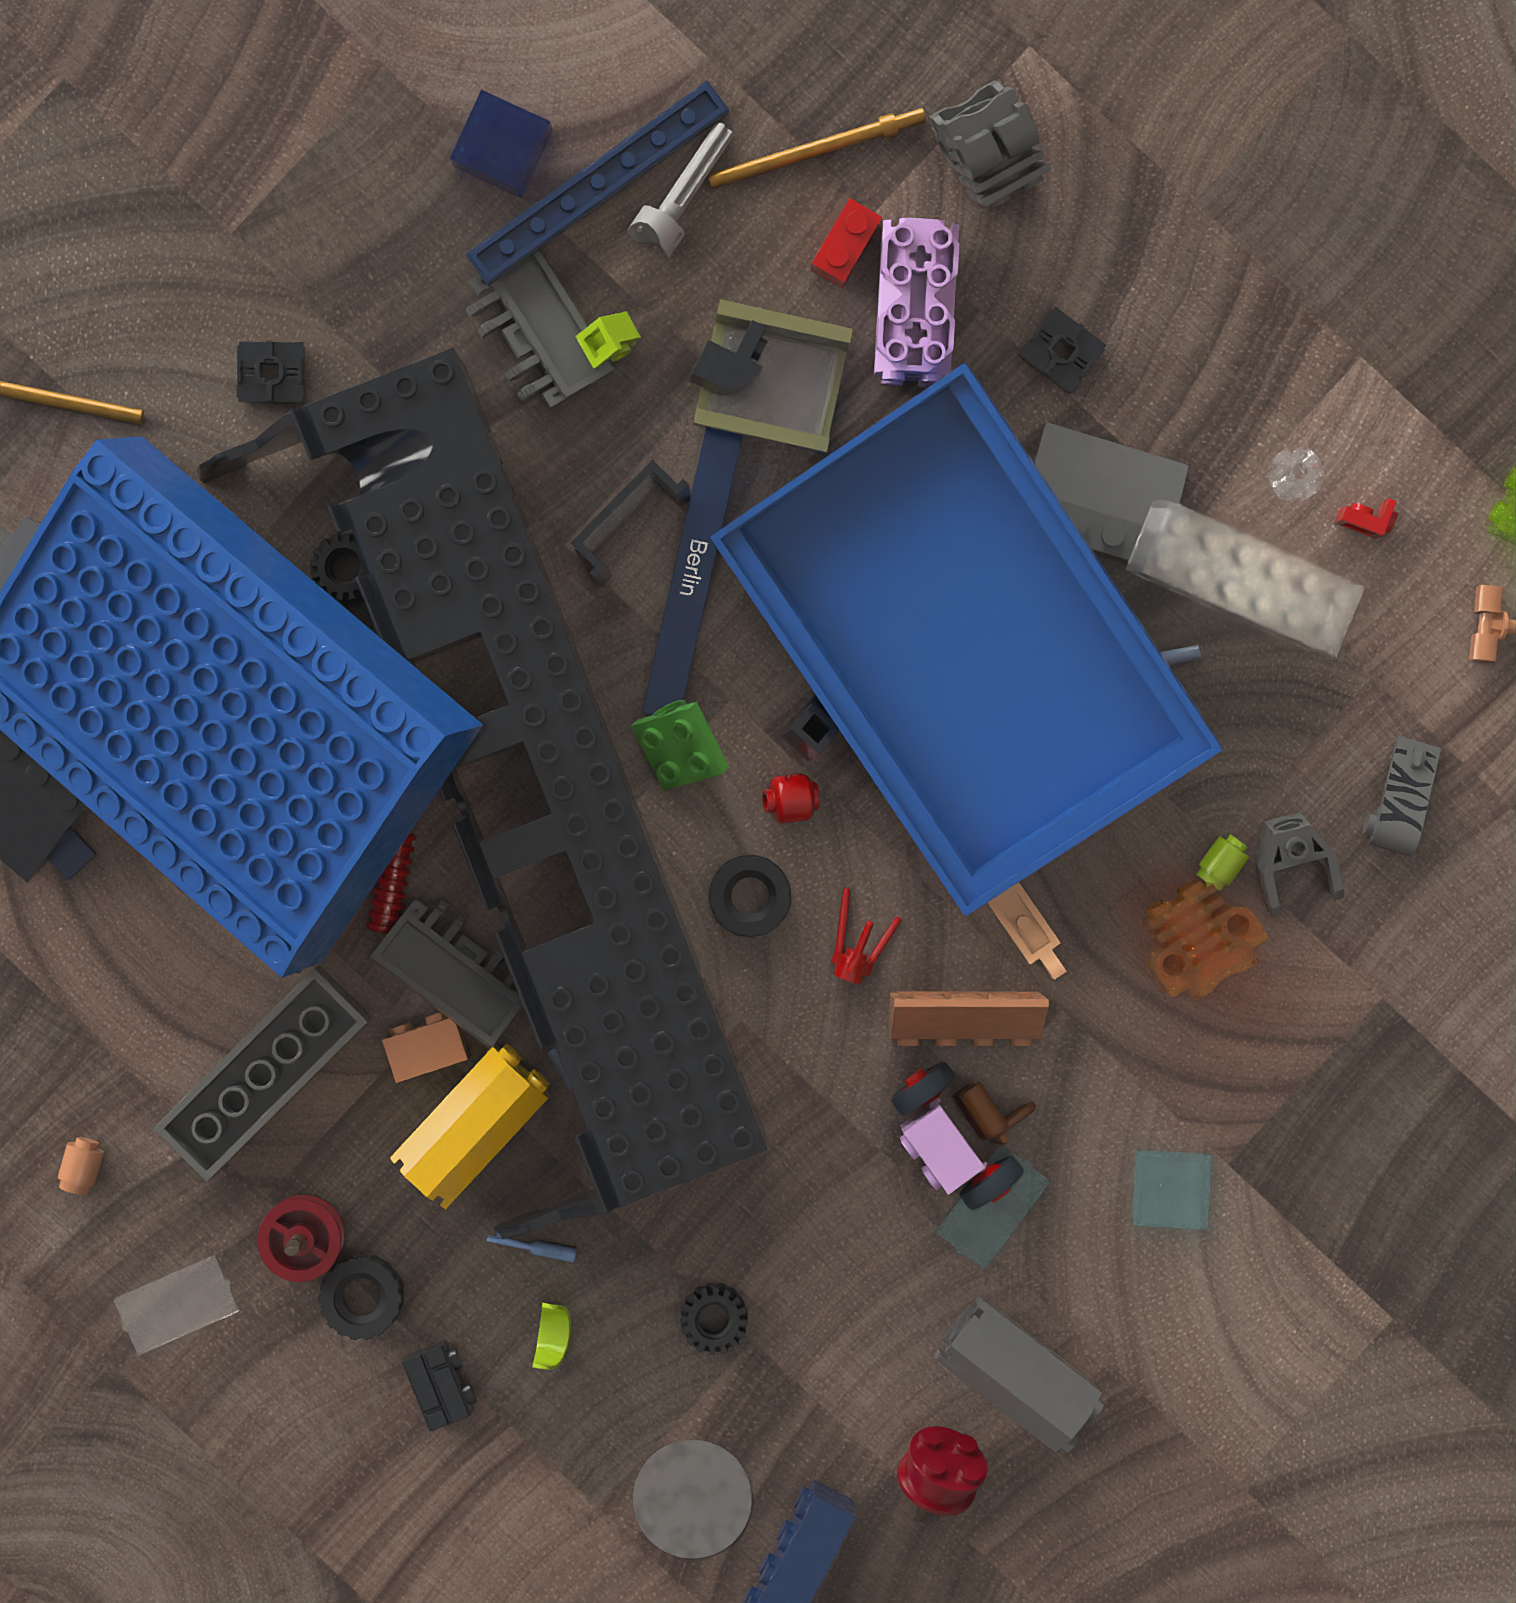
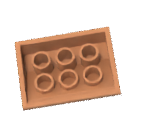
(967, 1015)

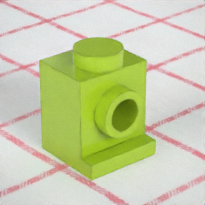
(608, 338)

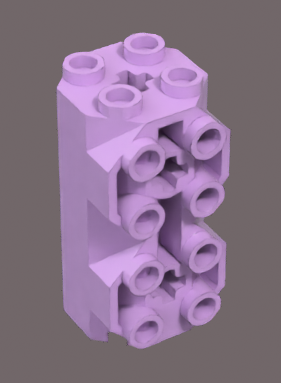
(916, 301)

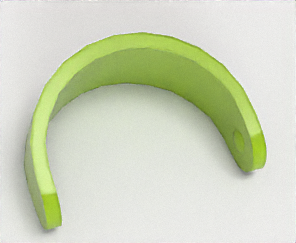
(552, 1337)

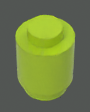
(1223, 861)

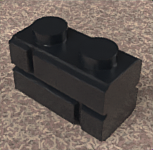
(439, 1385)

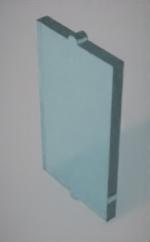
(985, 1229)

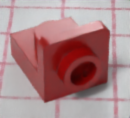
(1361, 518)

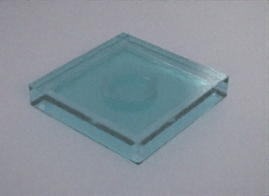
(1171, 1189)

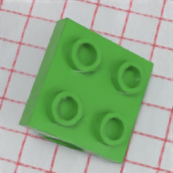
(679, 745)

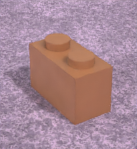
(425, 1047)

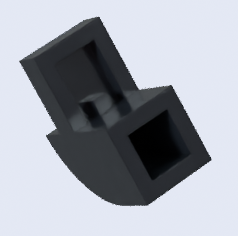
(727, 371)
(810, 729)

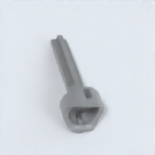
(660, 224)

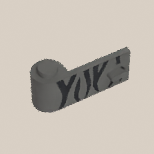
(1405, 799)

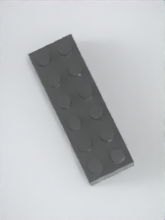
(262, 1073)

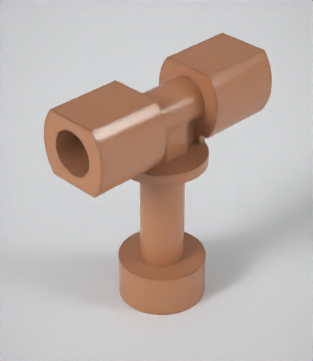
(1492, 624)

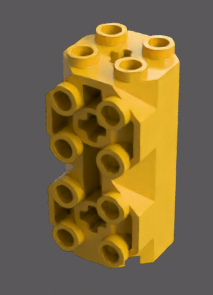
(472, 1124)

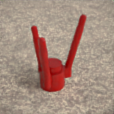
(853, 963)

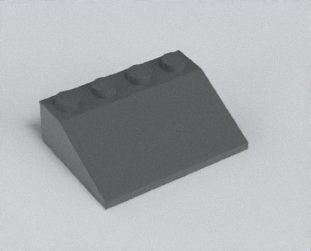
(1106, 486)

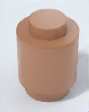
(80, 1166)

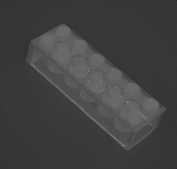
(1244, 578)

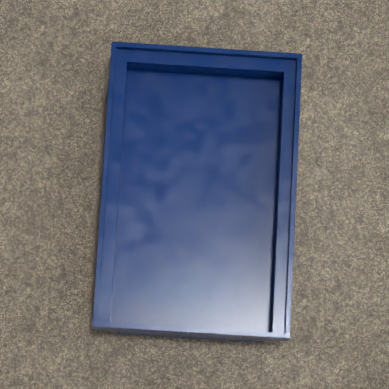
(966, 640)

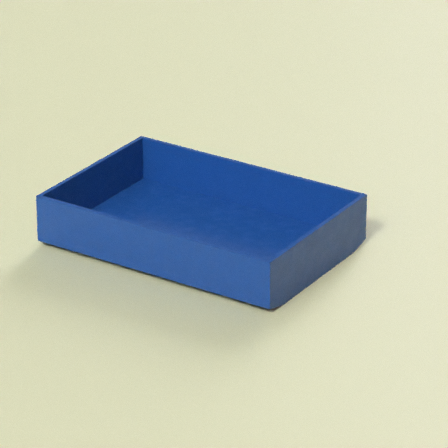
(217, 703)

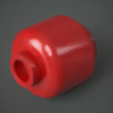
(791, 798)

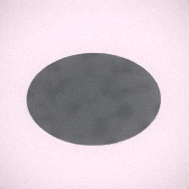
(692, 1499)

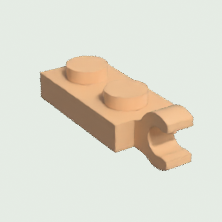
(1027, 928)

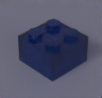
(501, 143)

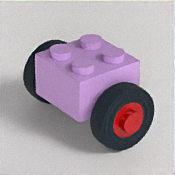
(942, 1146)

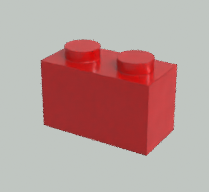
(846, 243)

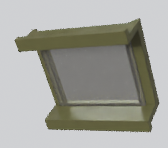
(797, 383)

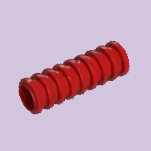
(390, 890)

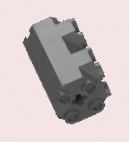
(1020, 1375)

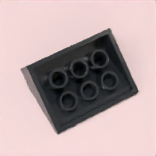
(34, 811)

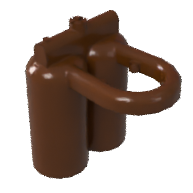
(985, 1115)

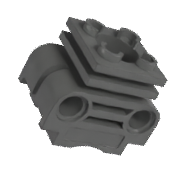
(991, 144)

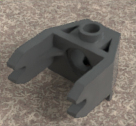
(1289, 843)

